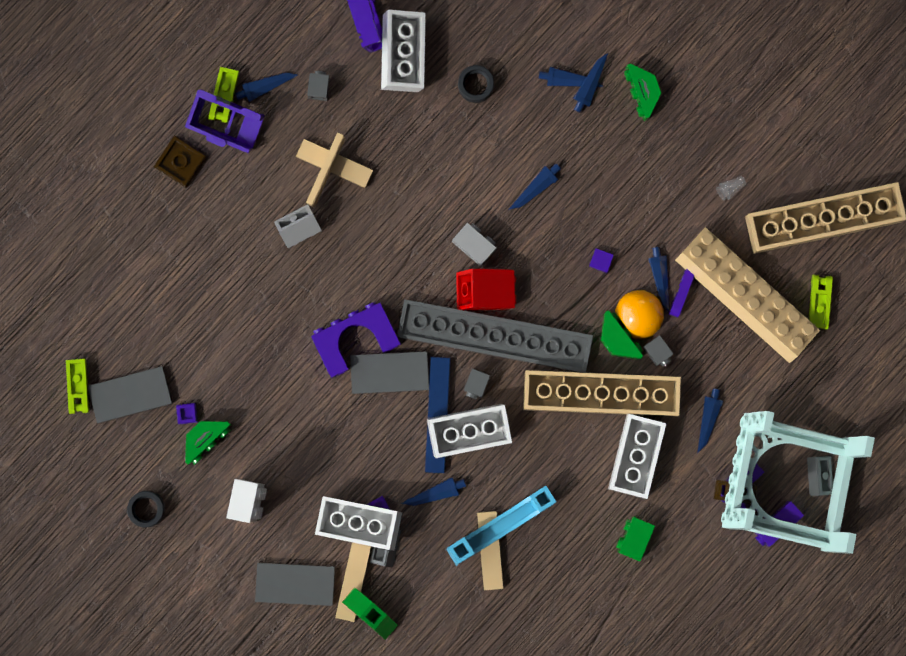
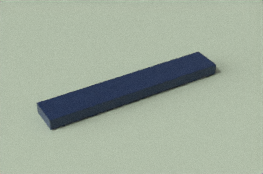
(437, 407)

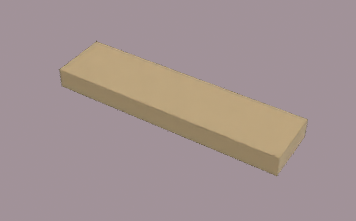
(343, 167)
(326, 170)
(490, 557)
(353, 578)

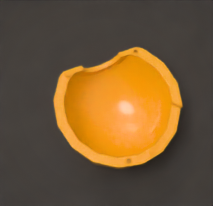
(640, 313)

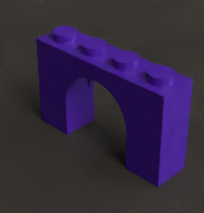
(328, 339)
(787, 512)

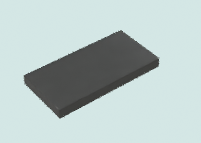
(389, 372)
(130, 394)
(295, 584)

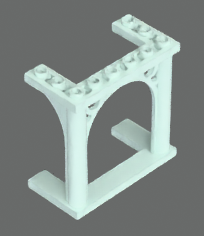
(762, 424)

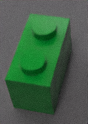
(635, 538)

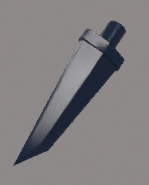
(559, 77)
(259, 87)
(587, 89)
(539, 184)
(659, 270)
(710, 413)
(443, 490)

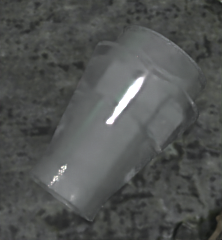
(729, 188)

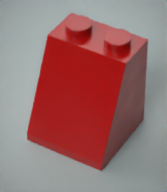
(485, 289)

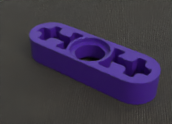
(682, 293)

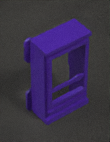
(367, 23)
(248, 131)

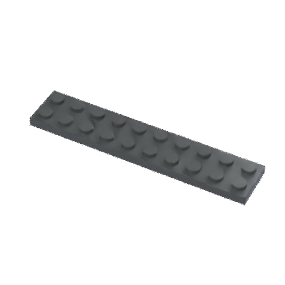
(495, 336)

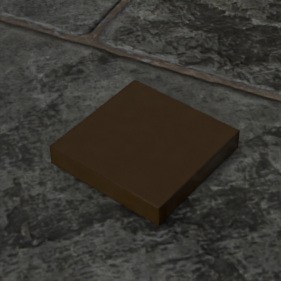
(180, 161)

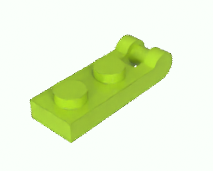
(224, 89)
(820, 301)
(77, 385)

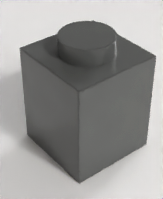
(318, 86)
(658, 351)
(476, 384)

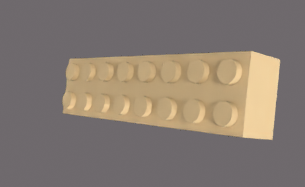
(825, 218)
(747, 295)
(601, 393)

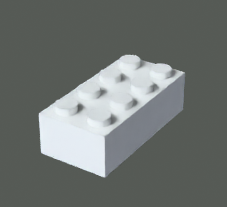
(403, 51)
(469, 430)
(637, 456)
(246, 501)
(358, 523)

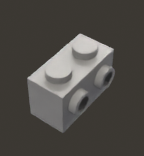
(297, 226)
(474, 244)

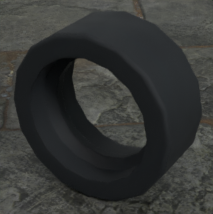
(476, 69)
(160, 507)

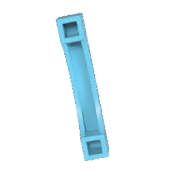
(501, 525)

